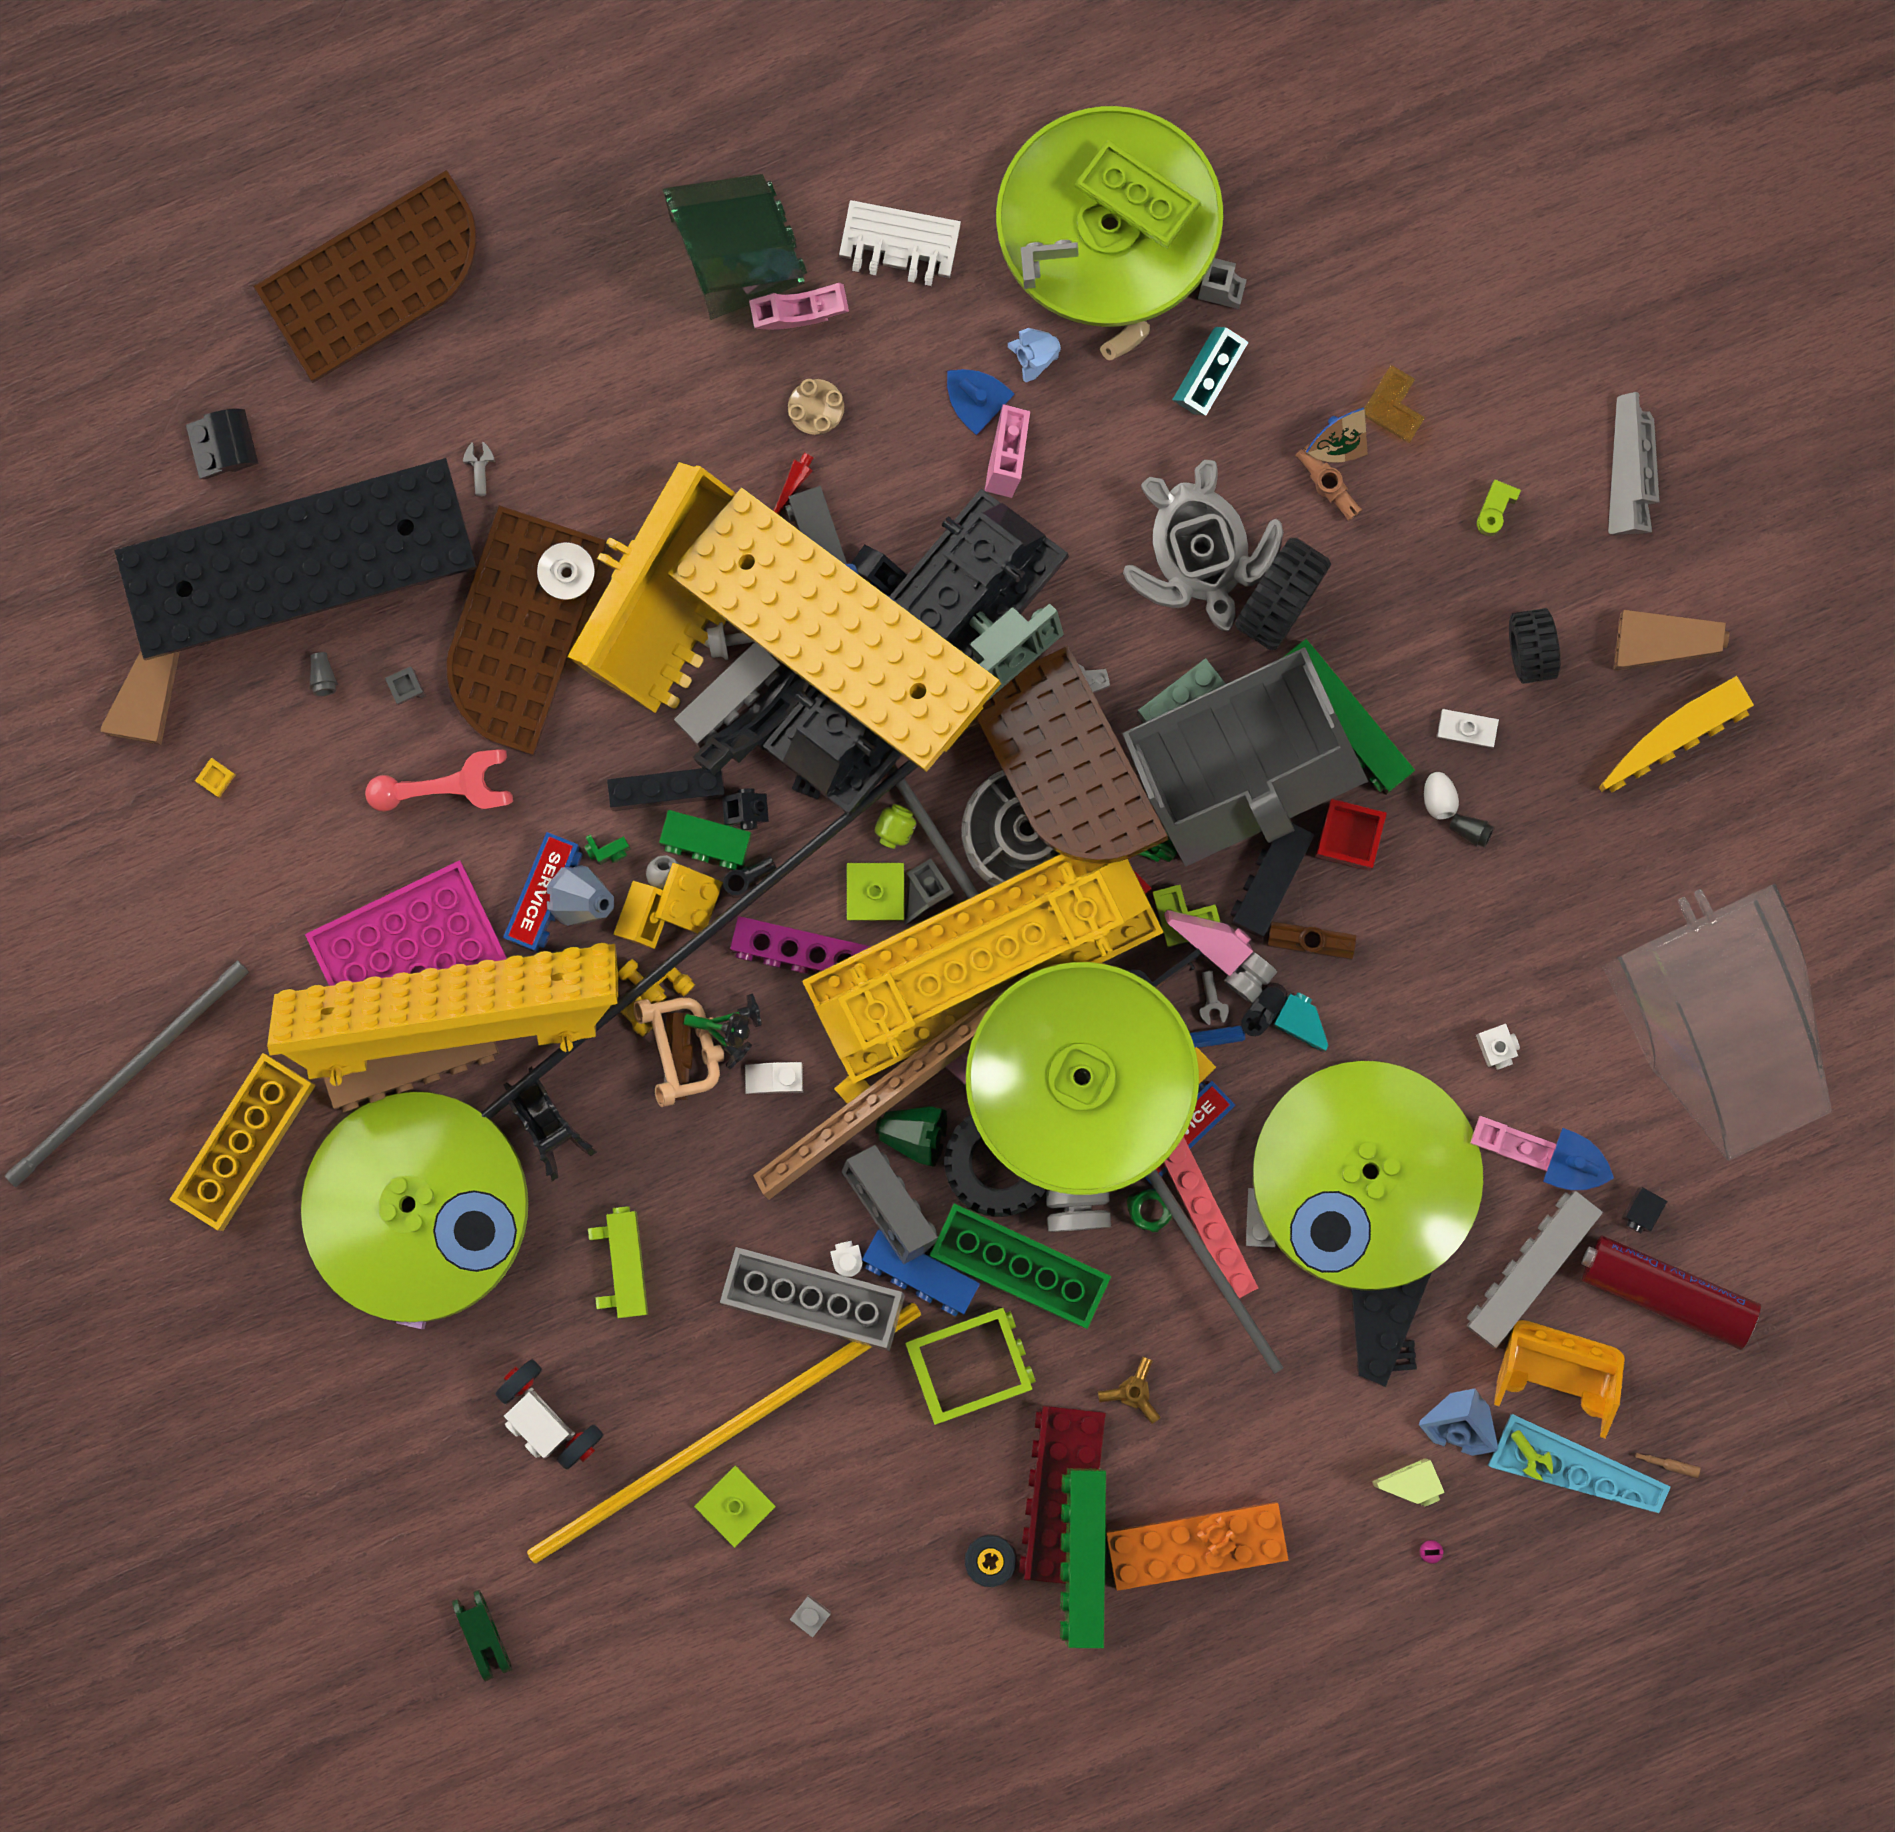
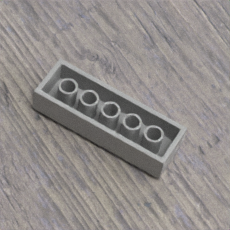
(812, 1299)

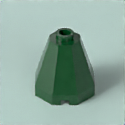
(914, 1132)

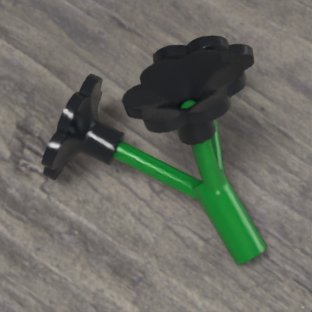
(735, 1030)

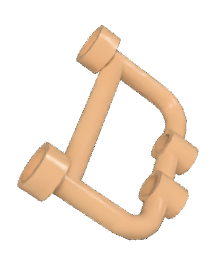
(711, 1054)

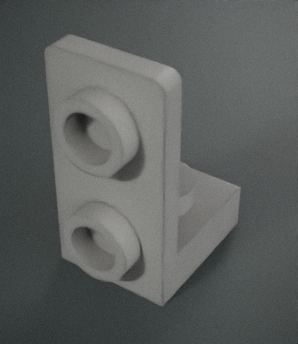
(1038, 251)

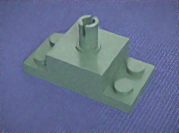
(1013, 641)

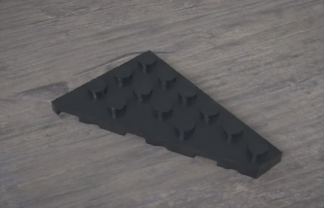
(1382, 1325)

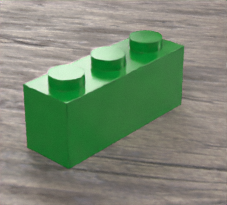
(705, 840)

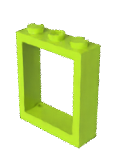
(1016, 1350)

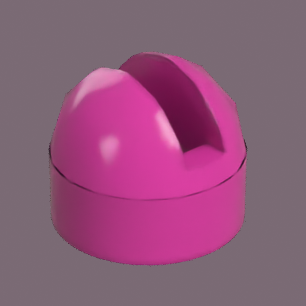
(1431, 1545)

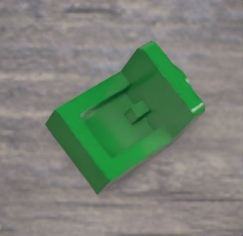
(614, 851)

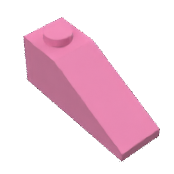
(1008, 452)
(1214, 939)

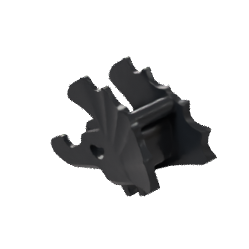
(545, 1124)

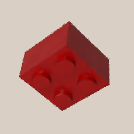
(1350, 835)

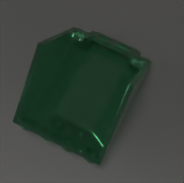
(735, 240)

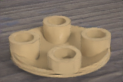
(816, 406)

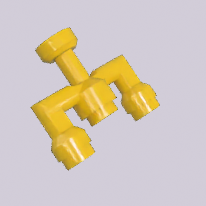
(681, 984)

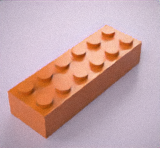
(1175, 1552)

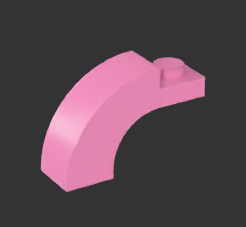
(799, 309)

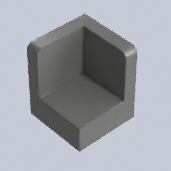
(405, 685)

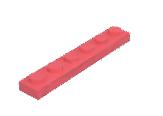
(1208, 1218)

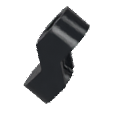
(1273, 999)

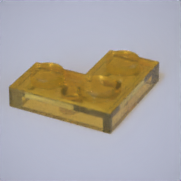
(1386, 406)

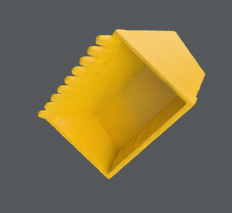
(646, 618)

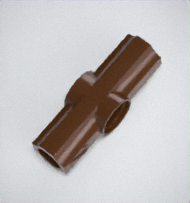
(1330, 942)
(681, 1048)

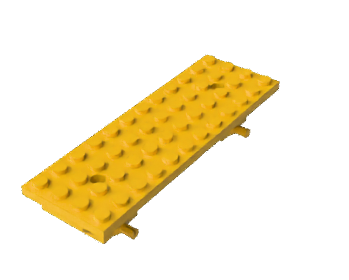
(835, 629)
(934, 973)
(541, 995)

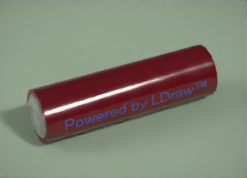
(1670, 1292)

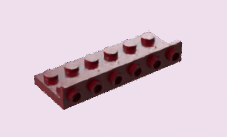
(1065, 1441)

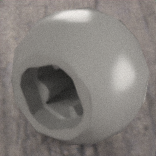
(658, 871)

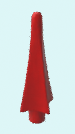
(797, 475)

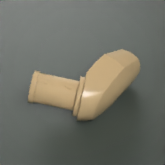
(1125, 341)

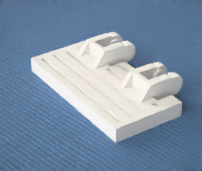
(900, 237)

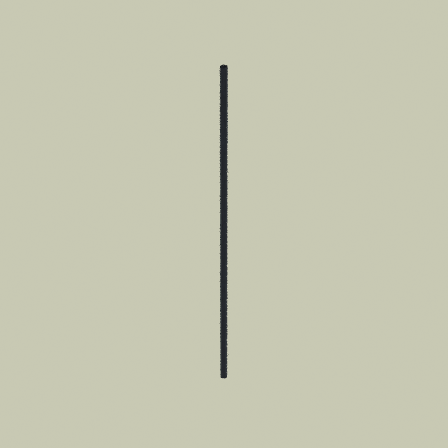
(704, 935)

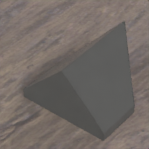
(925, 890)

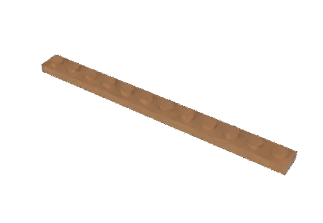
(875, 1100)

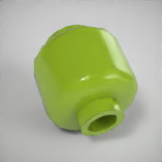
(895, 826)

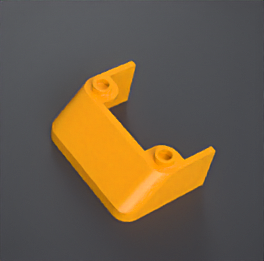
(1566, 1365)

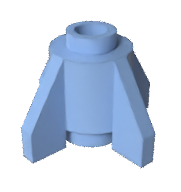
(1035, 351)

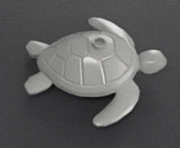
(1201, 547)

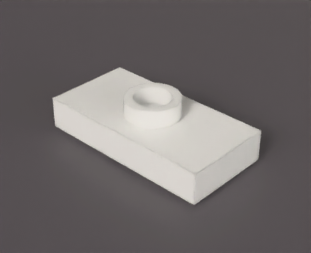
(1467, 728)

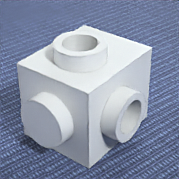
(1498, 1046)

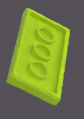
(1137, 194)

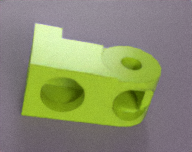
(1490, 517)

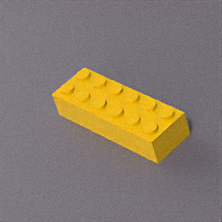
(242, 1142)

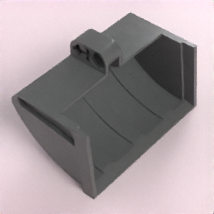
(1244, 758)

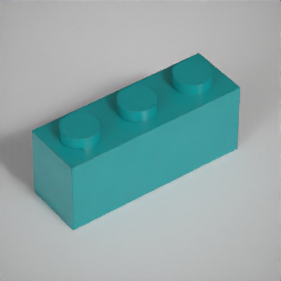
(1210, 371)

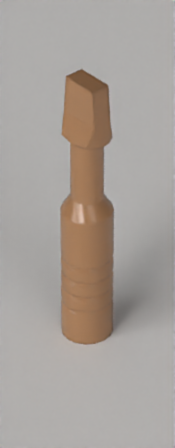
(1672, 1465)

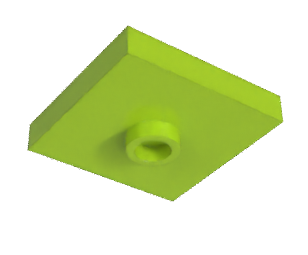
(875, 891)
(735, 1506)

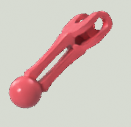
(385, 792)

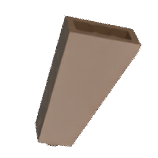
(1663, 639)
(143, 701)

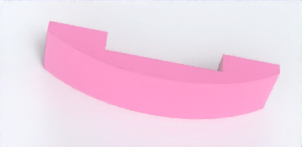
(1512, 1143)

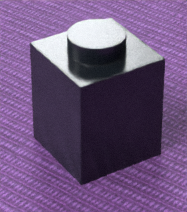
(1644, 1210)

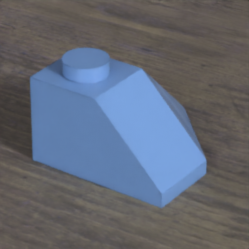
(1462, 1421)

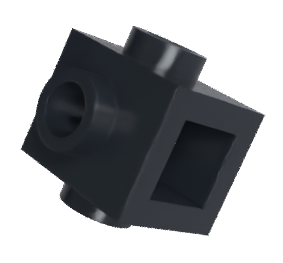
(745, 809)

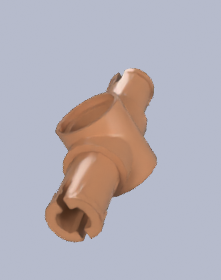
(1337, 494)

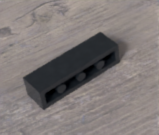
(665, 789)
(1271, 881)

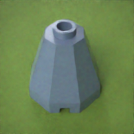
(578, 896)

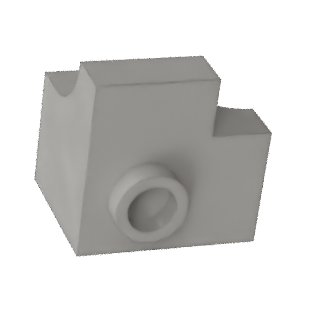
(1222, 285)

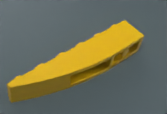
(1682, 729)

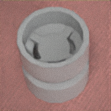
(1250, 976)

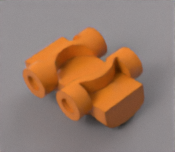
(1212, 1530)

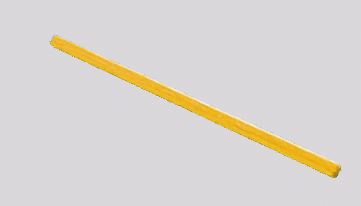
(708, 1443)

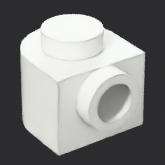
(847, 1259)

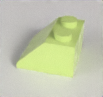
(1414, 1483)

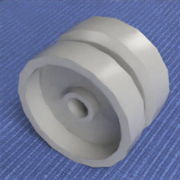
(1078, 1211)

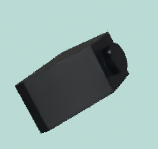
(878, 570)

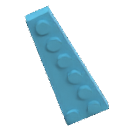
(1577, 1467)

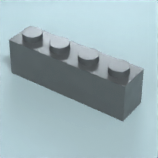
(814, 520)
(890, 1204)

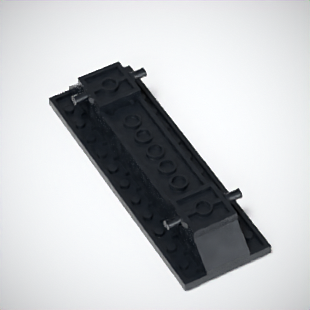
(295, 559)
(979, 564)

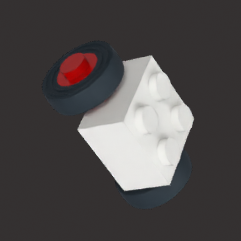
(539, 1423)

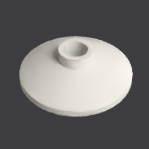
(561, 557)

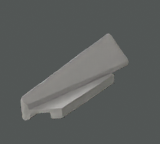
(1633, 468)

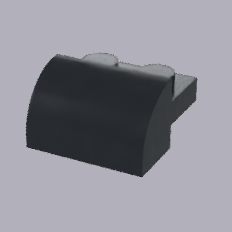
(222, 443)

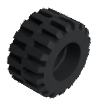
(1534, 645)

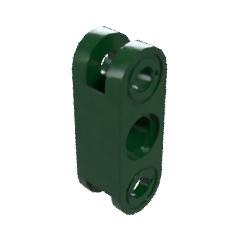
(482, 1636)

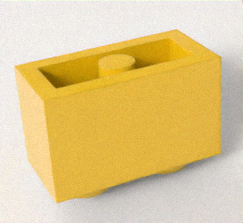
(637, 916)

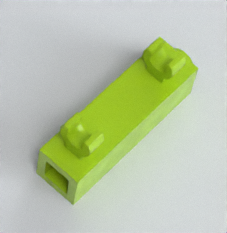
(626, 1263)

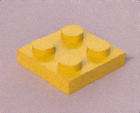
(688, 898)

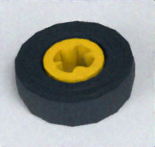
(1005, 1564)

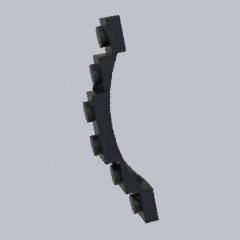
(753, 726)

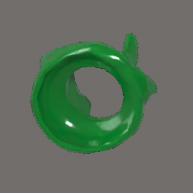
(1134, 1203)

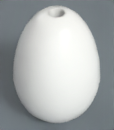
(1440, 796)

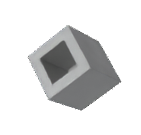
(810, 1615)

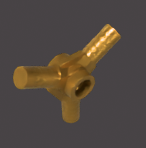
(1134, 1392)

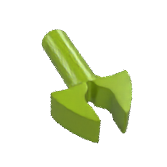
(1532, 1456)

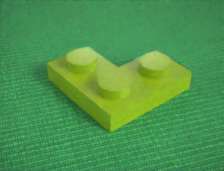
(1173, 900)

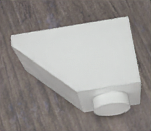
(774, 1078)

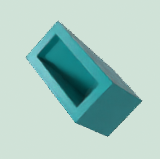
(1302, 1021)

